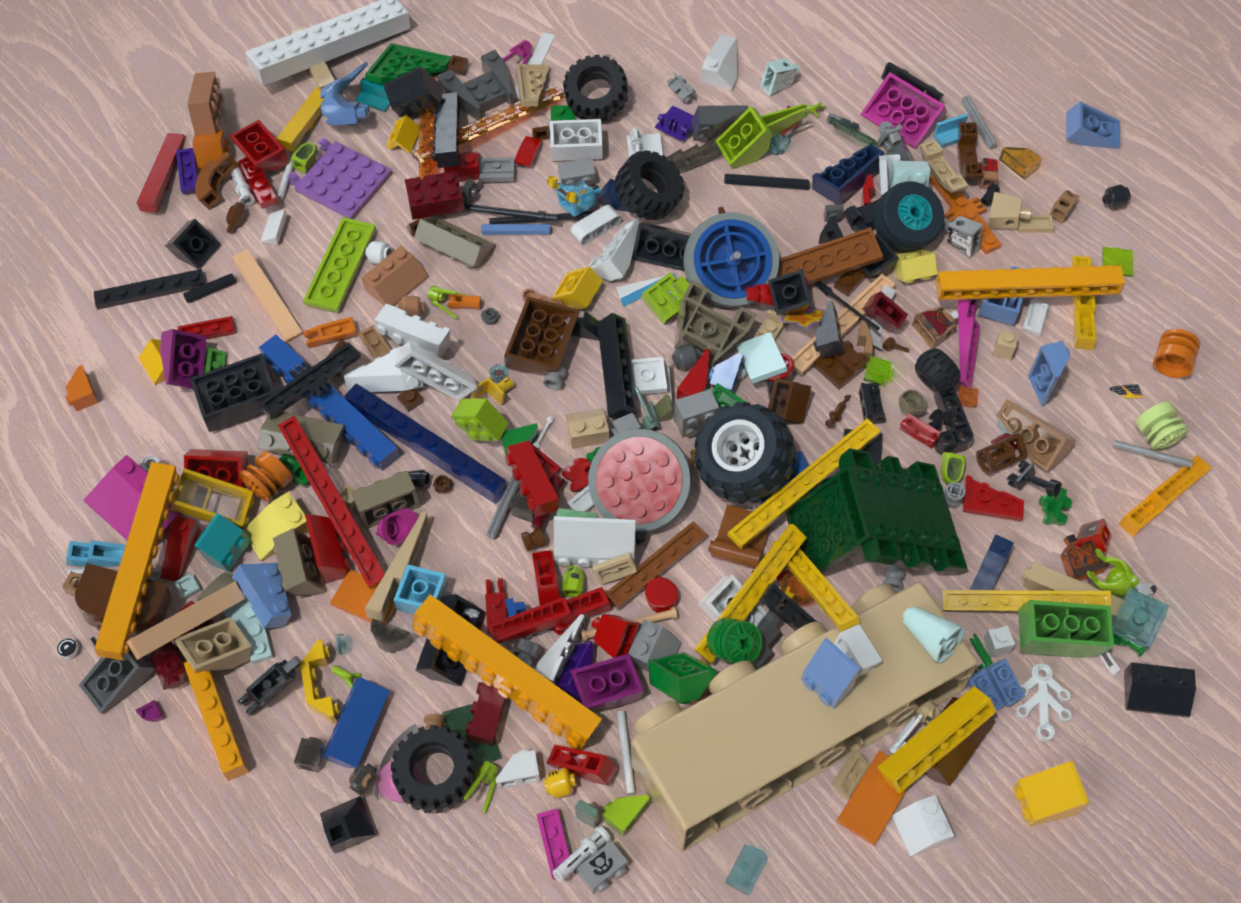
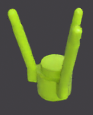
(438, 294)
(484, 774)

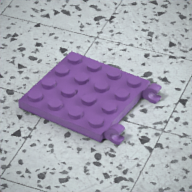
(341, 179)

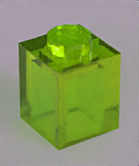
(878, 371)

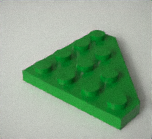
(400, 59)

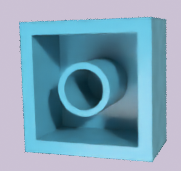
(417, 586)

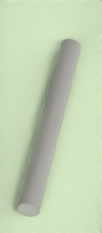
(1152, 453)

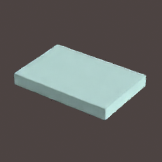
(761, 358)

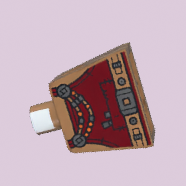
(935, 325)

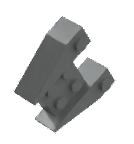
(483, 91)

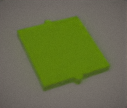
(1118, 257)

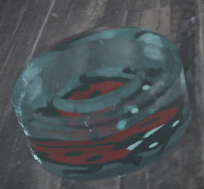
(498, 373)
(340, 644)

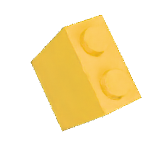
(1051, 794)

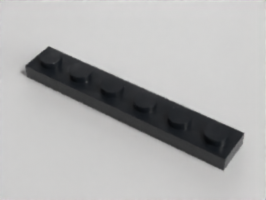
(148, 289)

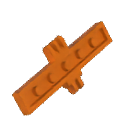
(969, 209)

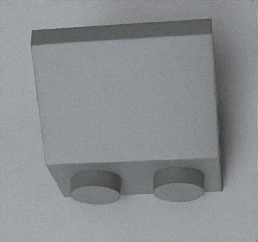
(652, 643)

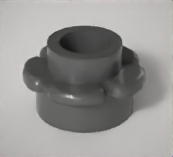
(489, 320)

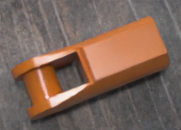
(462, 301)

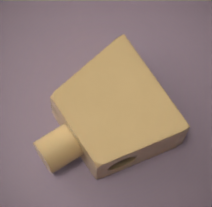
(1007, 211)

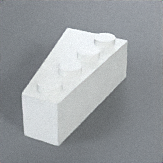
(403, 328)

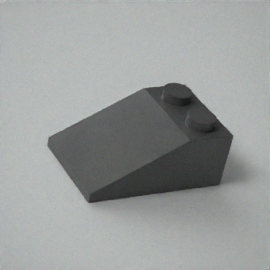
(714, 120)
(115, 679)

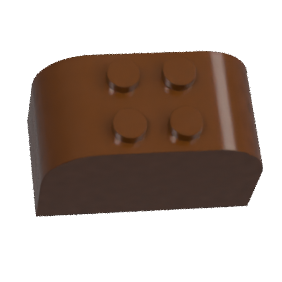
(95, 591)

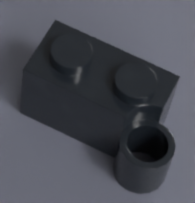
(861, 217)

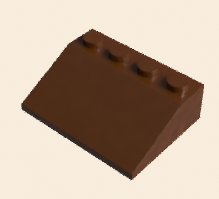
(540, 336)

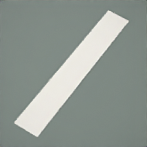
(538, 55)

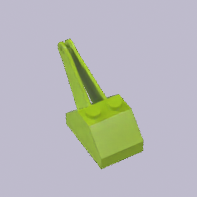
(752, 133)

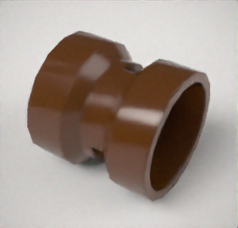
(533, 539)

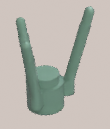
(649, 421)

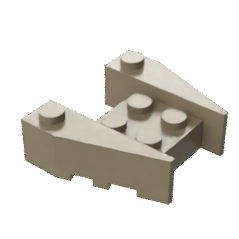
(707, 327)

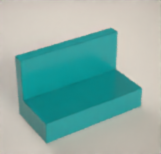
(374, 95)

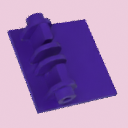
(675, 123)

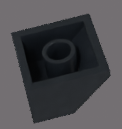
(192, 244)

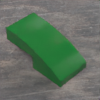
(295, 469)

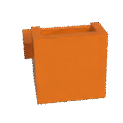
(210, 147)

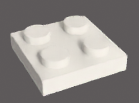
(649, 375)

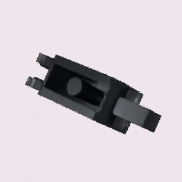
(270, 683)

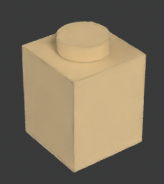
(1005, 344)

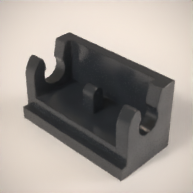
(871, 403)

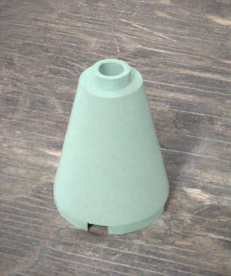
(933, 632)

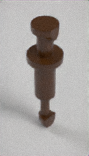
(835, 415)

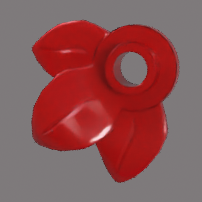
(578, 474)

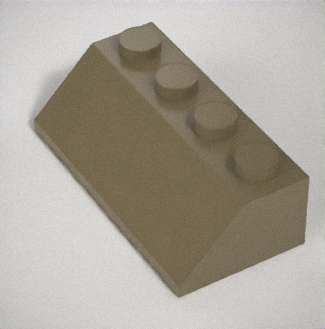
(453, 241)
(322, 434)

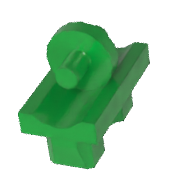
(1052, 507)

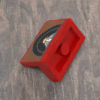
(1096, 531)

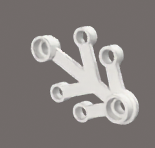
(1044, 699)

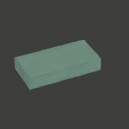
(587, 814)

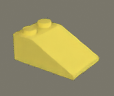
(274, 520)

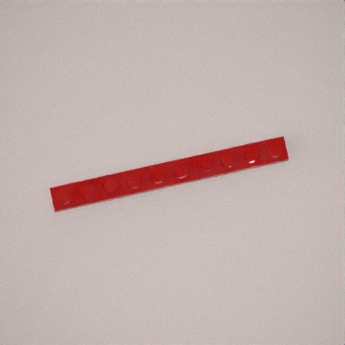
(332, 501)

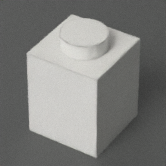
(998, 641)

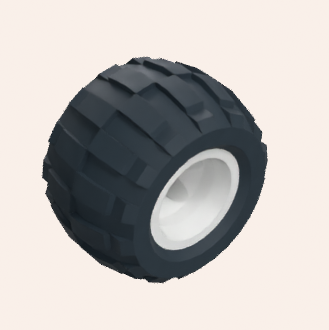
(751, 478)

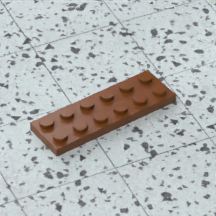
(833, 257)

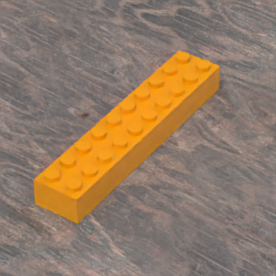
(505, 672)

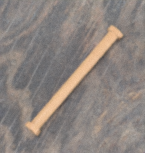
(652, 618)

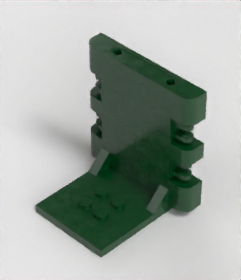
(879, 512)

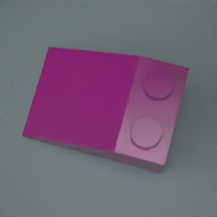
(182, 356)
(608, 683)

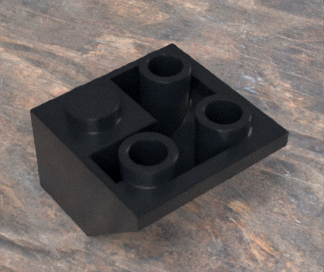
(347, 824)

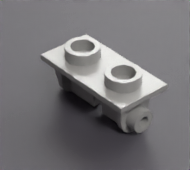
(686, 93)

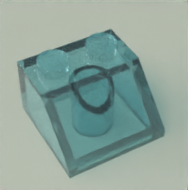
(1139, 618)

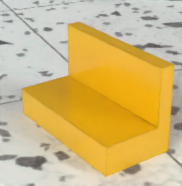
(403, 134)

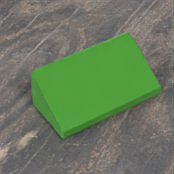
(214, 359)

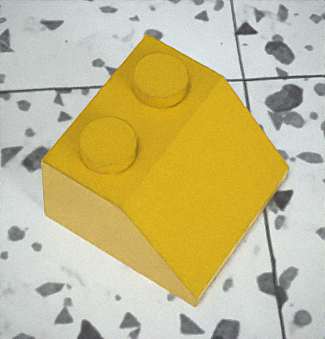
(578, 288)

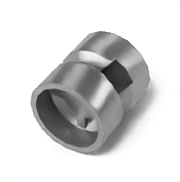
(526, 651)

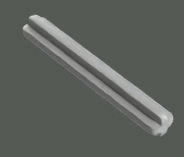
(981, 125)
(502, 509)

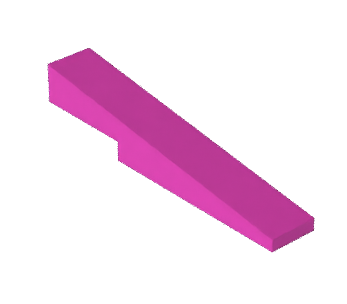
(968, 339)

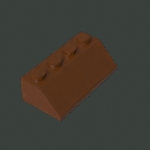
(951, 764)

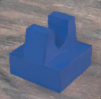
(514, 608)

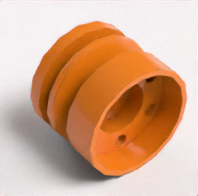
(1176, 353)
(266, 476)

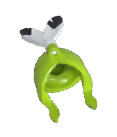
(1120, 578)

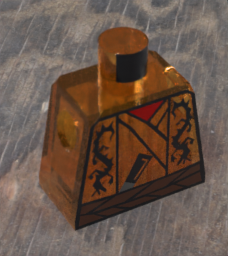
(1081, 558)

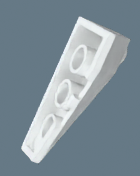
(721, 63)
(616, 254)
(382, 375)
(555, 659)

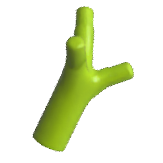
(813, 108)
(345, 675)

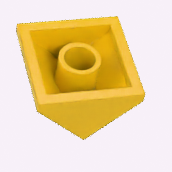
(152, 361)

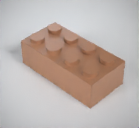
(205, 103)

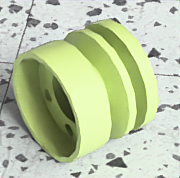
(1162, 426)

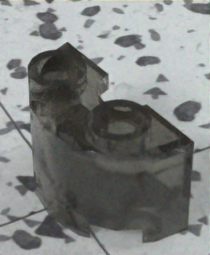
(390, 640)

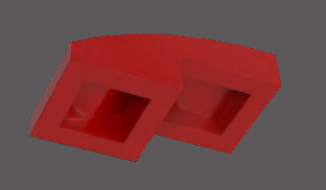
(527, 151)
(868, 190)

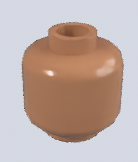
(411, 305)

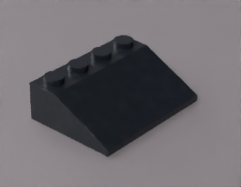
(233, 392)

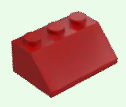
(260, 147)
(218, 464)
(327, 548)

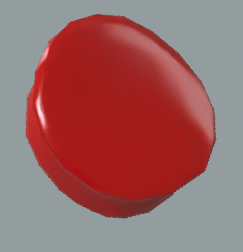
(661, 594)

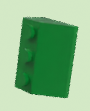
(680, 676)

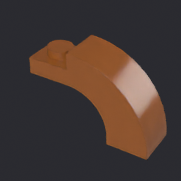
(210, 178)

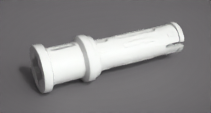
(242, 188)
(587, 845)

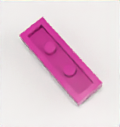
(553, 839)

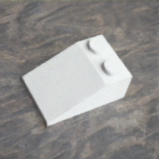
(720, 596)

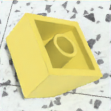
(915, 265)

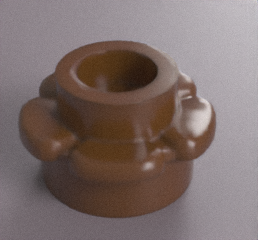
(442, 479)

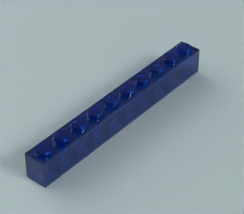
(427, 444)

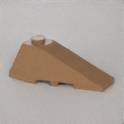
(1046, 442)

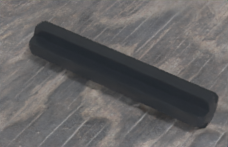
(209, 288)

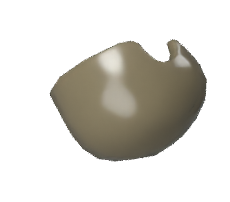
(912, 402)

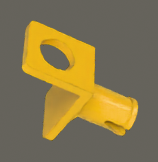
(495, 390)

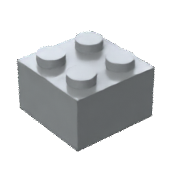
(693, 411)

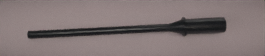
(828, 291)

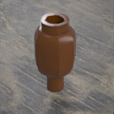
(235, 216)

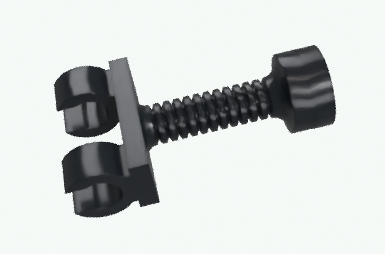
(1027, 471)

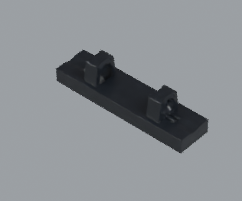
(912, 80)
(790, 613)

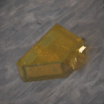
(1020, 160)

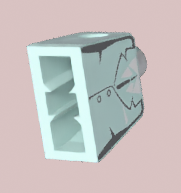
(778, 76)

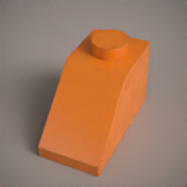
(80, 390)

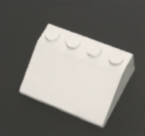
(592, 540)

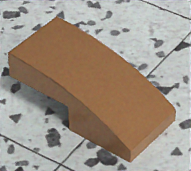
(865, 339)

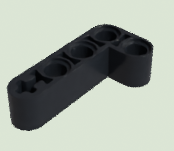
(954, 431)

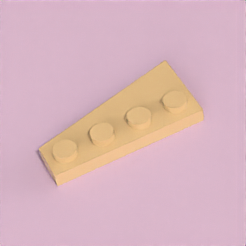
(531, 82)

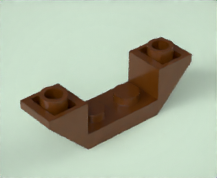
(966, 151)

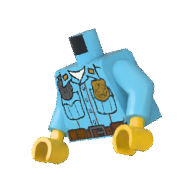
(575, 197)

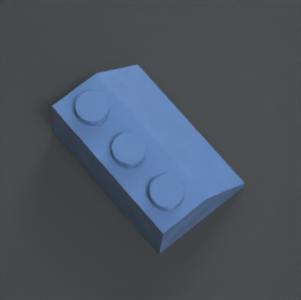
(1048, 369)

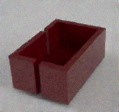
(434, 195)

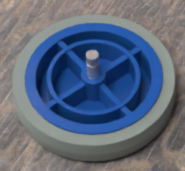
(730, 255)

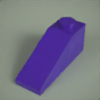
(580, 657)

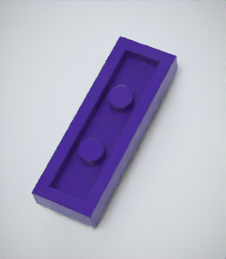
(187, 170)

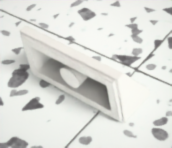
(274, 228)

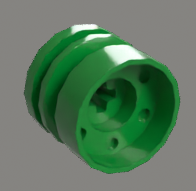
(734, 640)

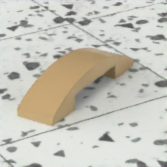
(940, 168)

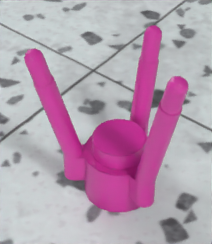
(522, 49)

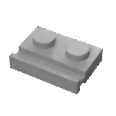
(496, 170)

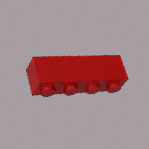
(532, 478)

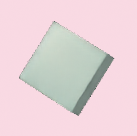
(187, 586)

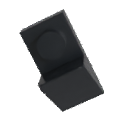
(830, 231)
(586, 327)

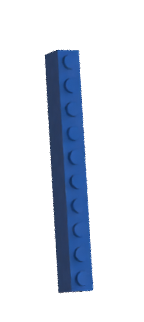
(334, 407)

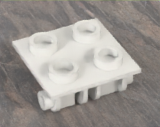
(643, 142)

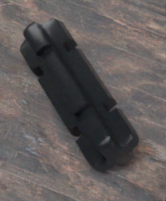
(848, 122)

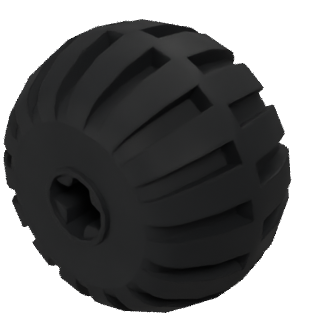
(937, 370)

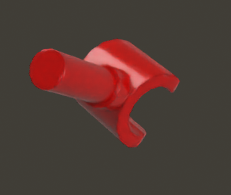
(559, 630)

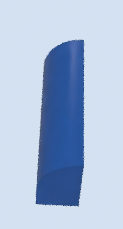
(355, 723)

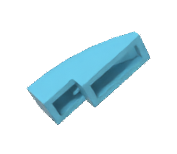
(95, 553)

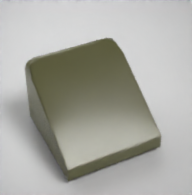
(664, 409)

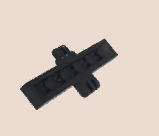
(309, 380)

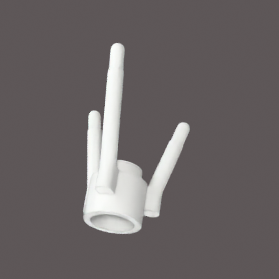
(904, 734)

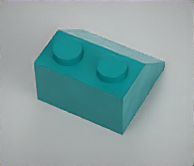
(222, 543)

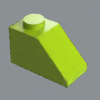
(624, 812)

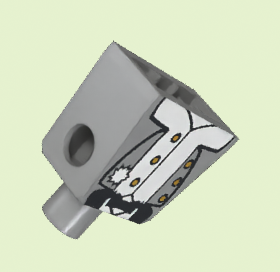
(964, 235)

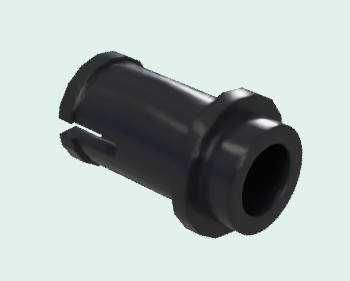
(988, 196)

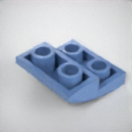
(998, 684)

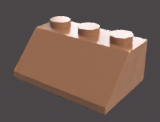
(394, 277)

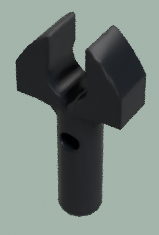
(938, 416)

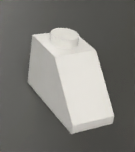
(519, 770)

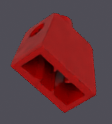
(615, 634)

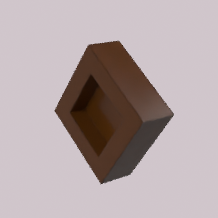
(457, 64)
(410, 399)

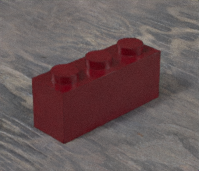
(486, 716)

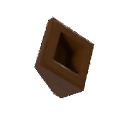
(541, 132)
(412, 227)

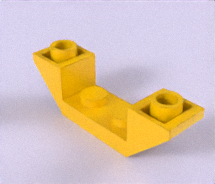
(317, 658)

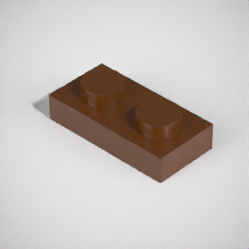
(849, 281)

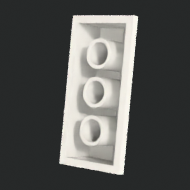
(435, 371)

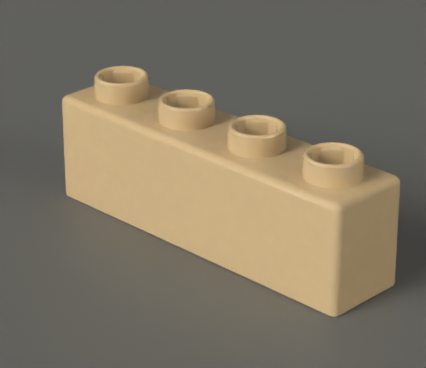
(772, 733)

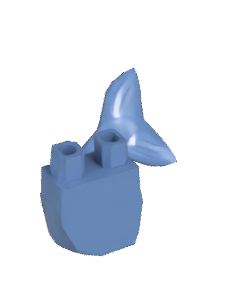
(339, 109)

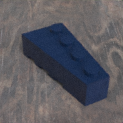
(846, 177)

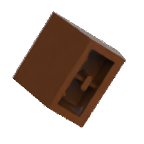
(789, 399)

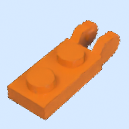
(330, 332)

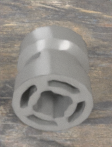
(554, 379)
(954, 494)
(893, 576)

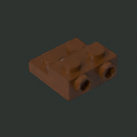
(843, 366)

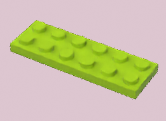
(339, 265)

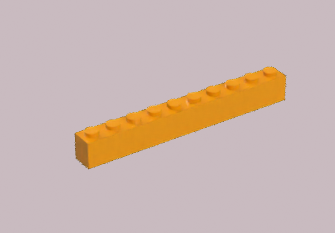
(1029, 282)
(136, 562)

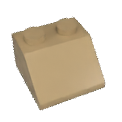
(587, 428)

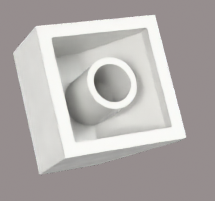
(923, 826)

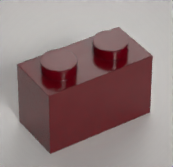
(885, 311)

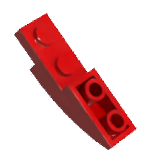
(259, 185)

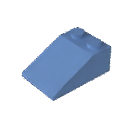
(1092, 127)
(830, 674)

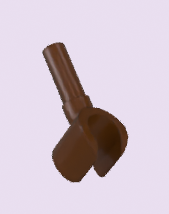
(891, 343)

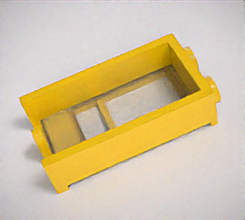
(205, 496)

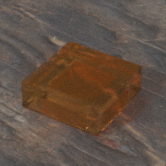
(968, 396)

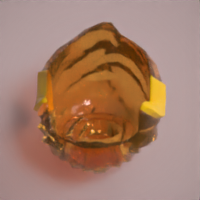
(795, 590)

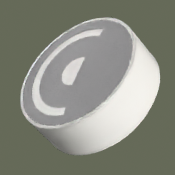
(67, 648)

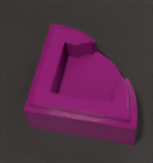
(150, 712)

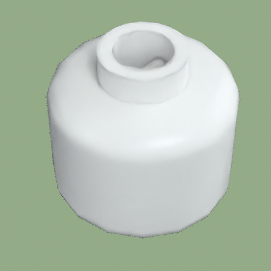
(378, 251)

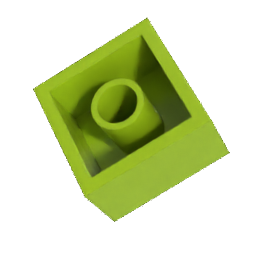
(479, 420)

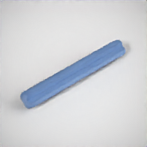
(515, 229)

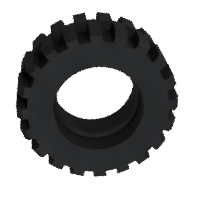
(592, 69)
(638, 196)
(424, 743)

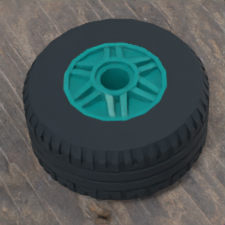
(909, 216)

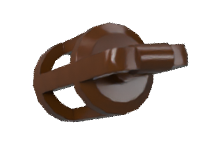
(1004, 453)

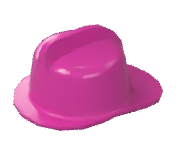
(396, 526)

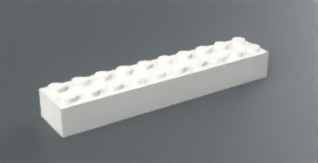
(327, 40)

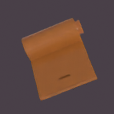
(727, 550)

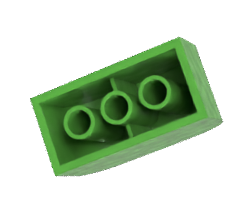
(1065, 629)

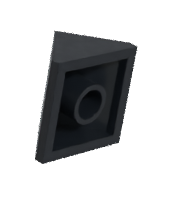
(884, 266)
(790, 293)

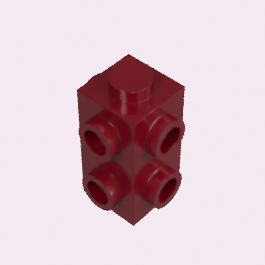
(168, 666)

